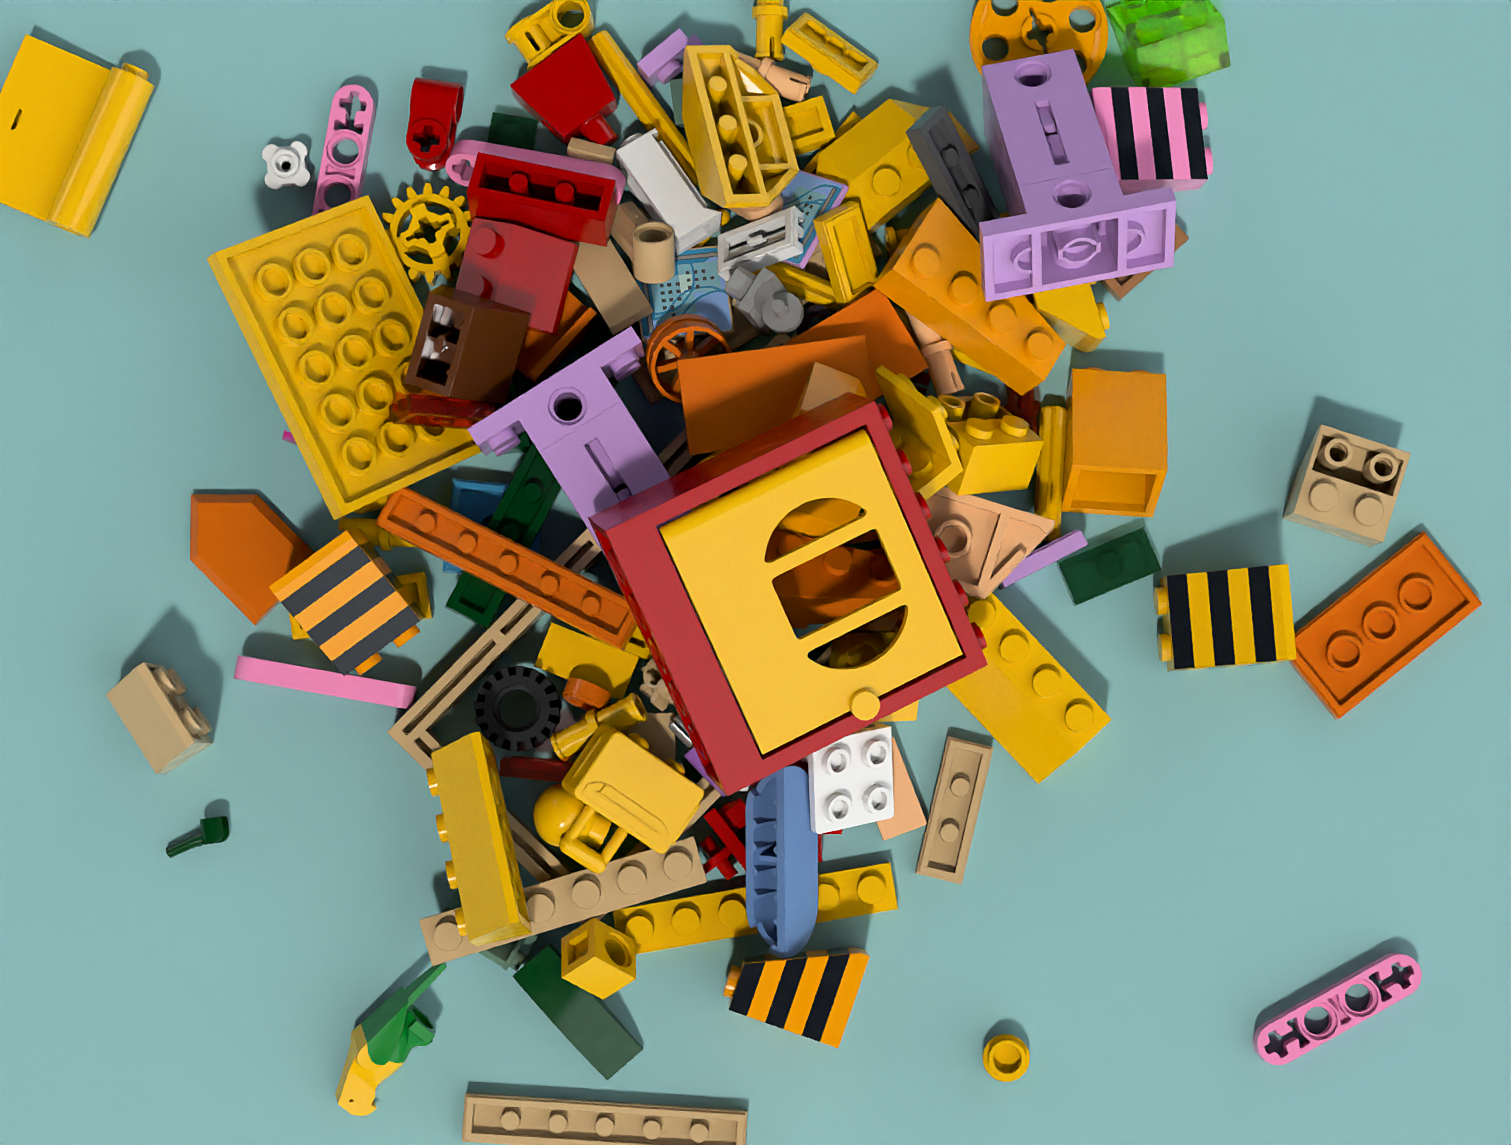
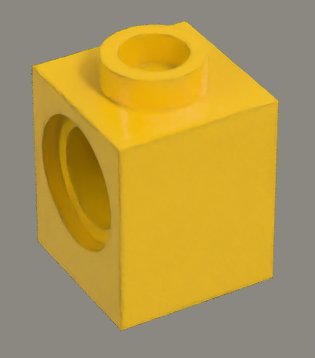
(598, 958)

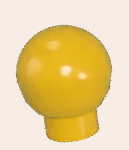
(556, 813)

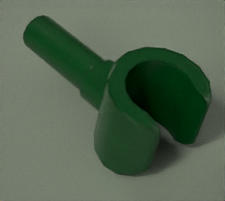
(212, 831)

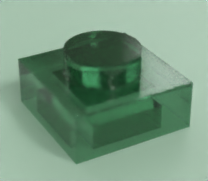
(513, 131)

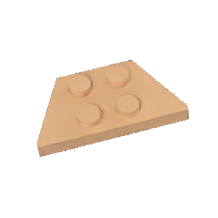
(983, 538)

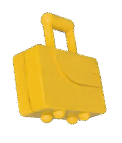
(632, 791)

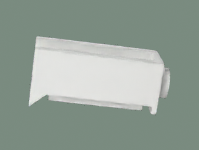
(666, 190)

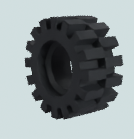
(488, 708)

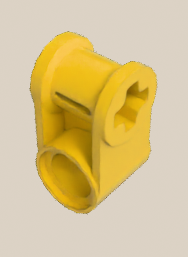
(546, 30)

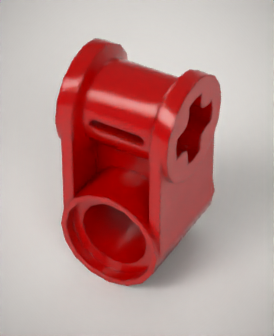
(433, 115)

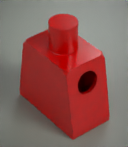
(569, 95)

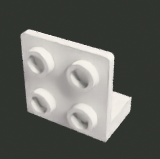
(852, 780)

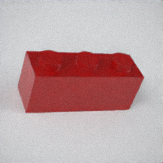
(543, 198)

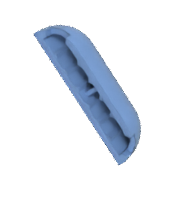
(781, 861)

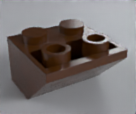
(467, 346)

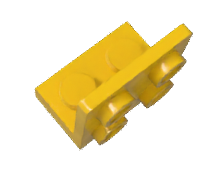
(920, 433)

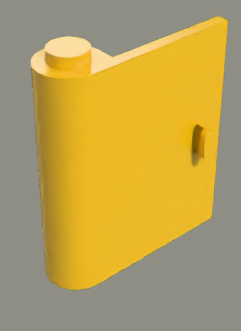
(65, 133)

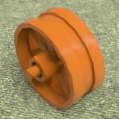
(682, 350)

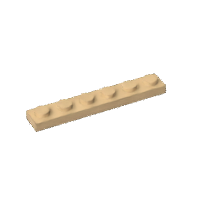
(581, 896)

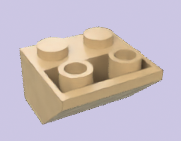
(1347, 486)
(159, 716)

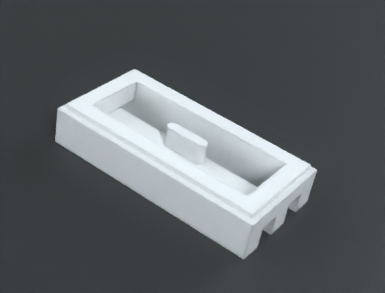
(760, 250)

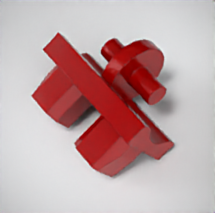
(725, 824)

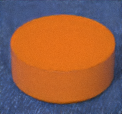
(586, 694)

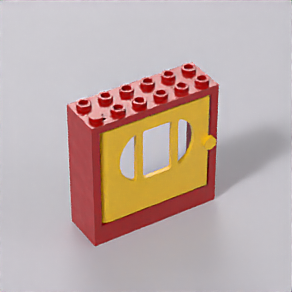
(720, 557)

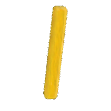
(641, 99)

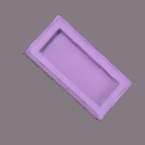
(1045, 556)

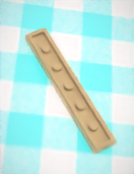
(595, 1122)

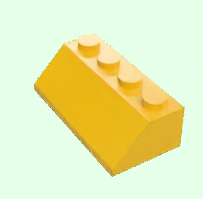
(1025, 694)
(479, 841)

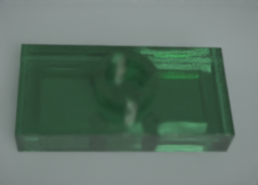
(1108, 566)

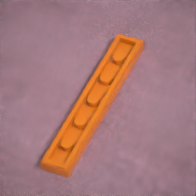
(508, 566)

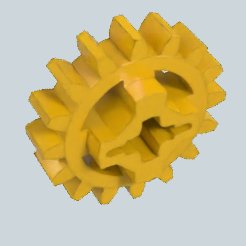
(446, 228)

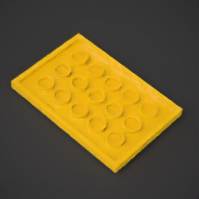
(334, 342)

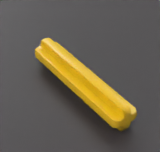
(1051, 467)

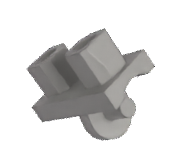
(765, 301)

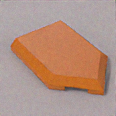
(243, 549)

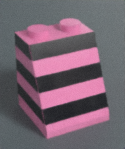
(1154, 136)

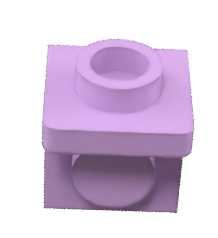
(665, 60)

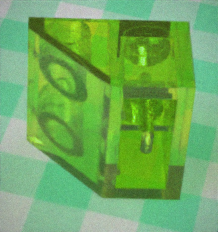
(1169, 39)

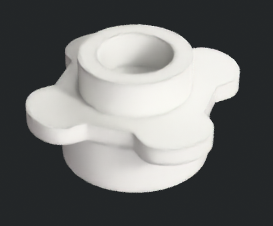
(294, 176)

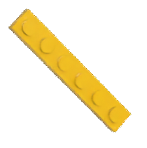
(724, 913)

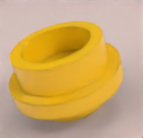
(1006, 1057)

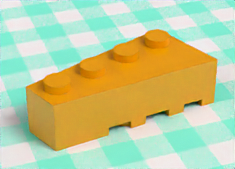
(939, 283)

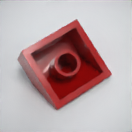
(519, 270)

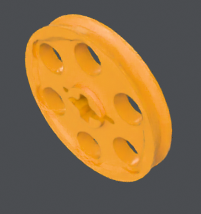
(1048, 16)

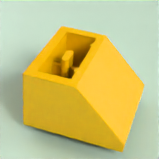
(1073, 315)
(994, 445)

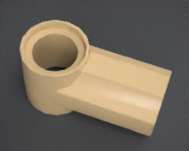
(645, 242)

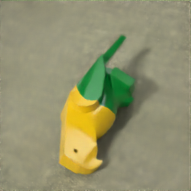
(384, 1043)

